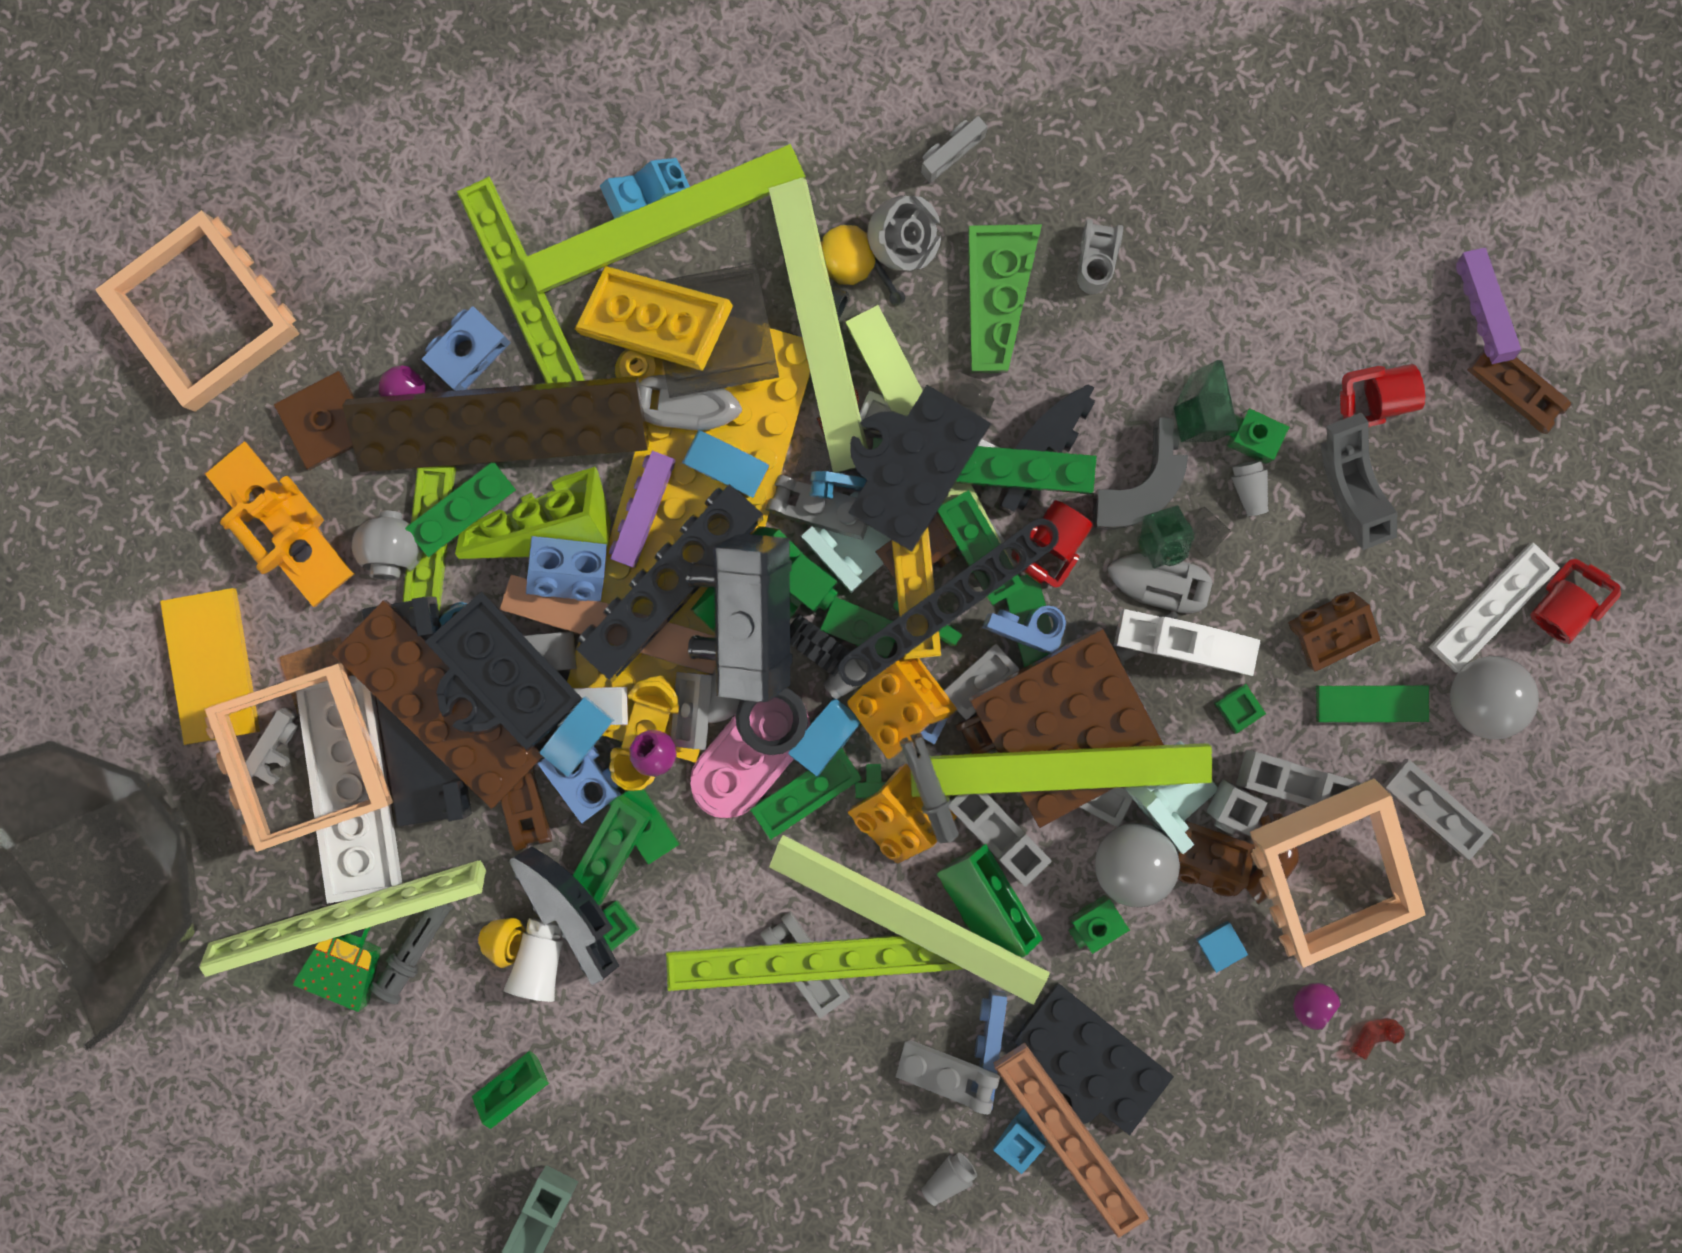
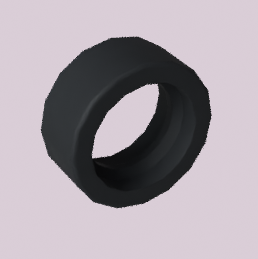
(779, 746)

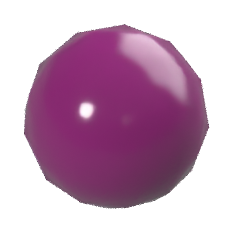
(400, 381)
(652, 753)
(1315, 1005)

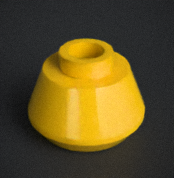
(648, 364)
(501, 941)

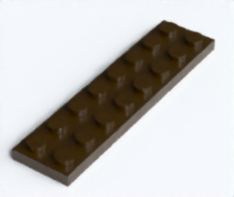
(497, 424)

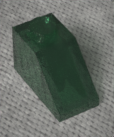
(1205, 406)

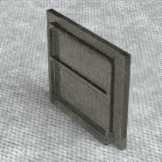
(745, 344)

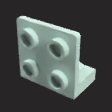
(846, 556)
(1171, 805)

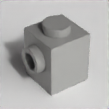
(1235, 808)

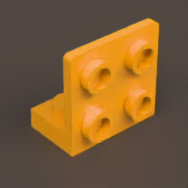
(900, 704)
(896, 818)

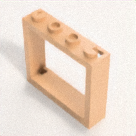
(188, 395)
(243, 792)
(1314, 822)

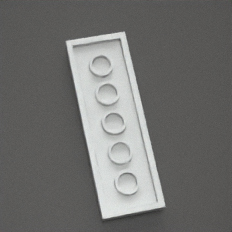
(362, 851)

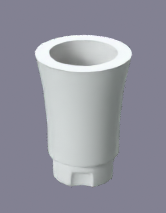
(536, 962)

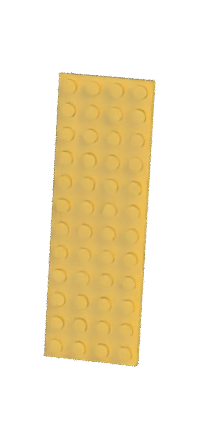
(760, 430)

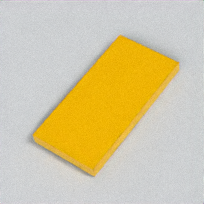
(654, 317)
(208, 660)

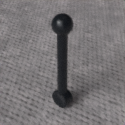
(896, 296)

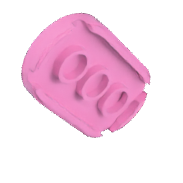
(734, 770)

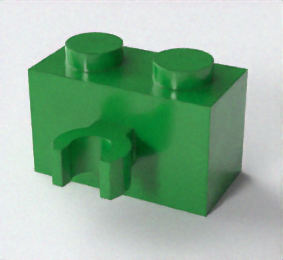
(810, 586)

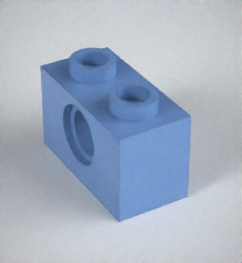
(464, 370)

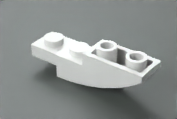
(1187, 642)

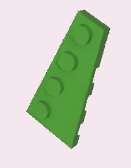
(998, 283)

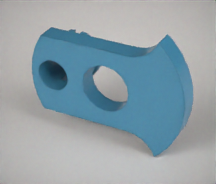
(824, 481)

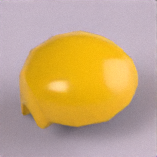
(847, 254)

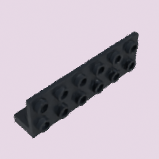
(420, 781)

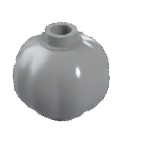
(386, 546)

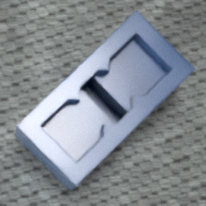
(566, 569)
(573, 787)

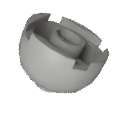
(904, 233)

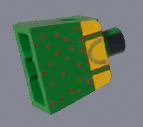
(342, 970)

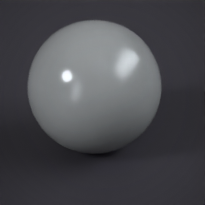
(1494, 697)
(1137, 865)

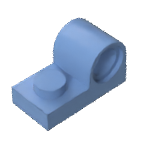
(1028, 634)

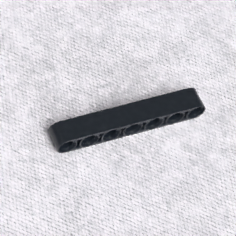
(966, 596)

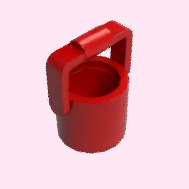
(1386, 390)
(1072, 531)
(1569, 607)

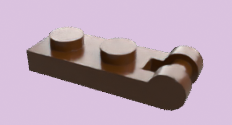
(1521, 390)
(522, 803)

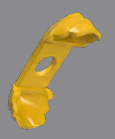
(653, 702)

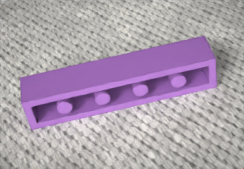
(1488, 306)
(642, 509)

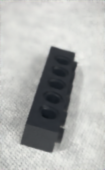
(613, 660)

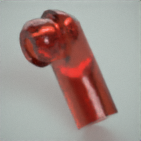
(1376, 1032)

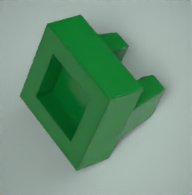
(873, 782)

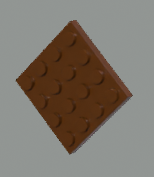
(1066, 703)

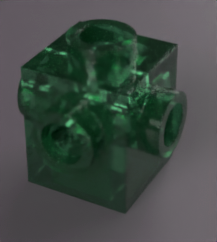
(1165, 537)

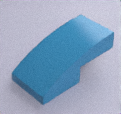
(725, 463)
(576, 736)
(825, 737)
(1020, 1142)

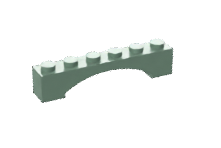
(541, 1212)

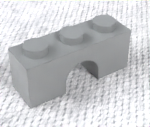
(1289, 780)
(1001, 835)

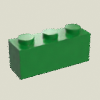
(989, 901)

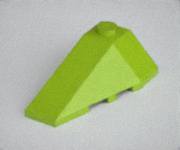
(569, 512)

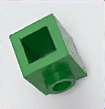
(1257, 436)
(1097, 925)

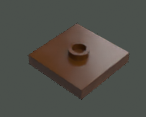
(317, 420)

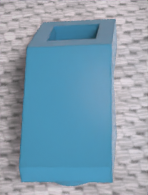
(648, 185)

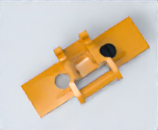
(288, 515)

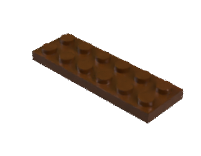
(405, 678)

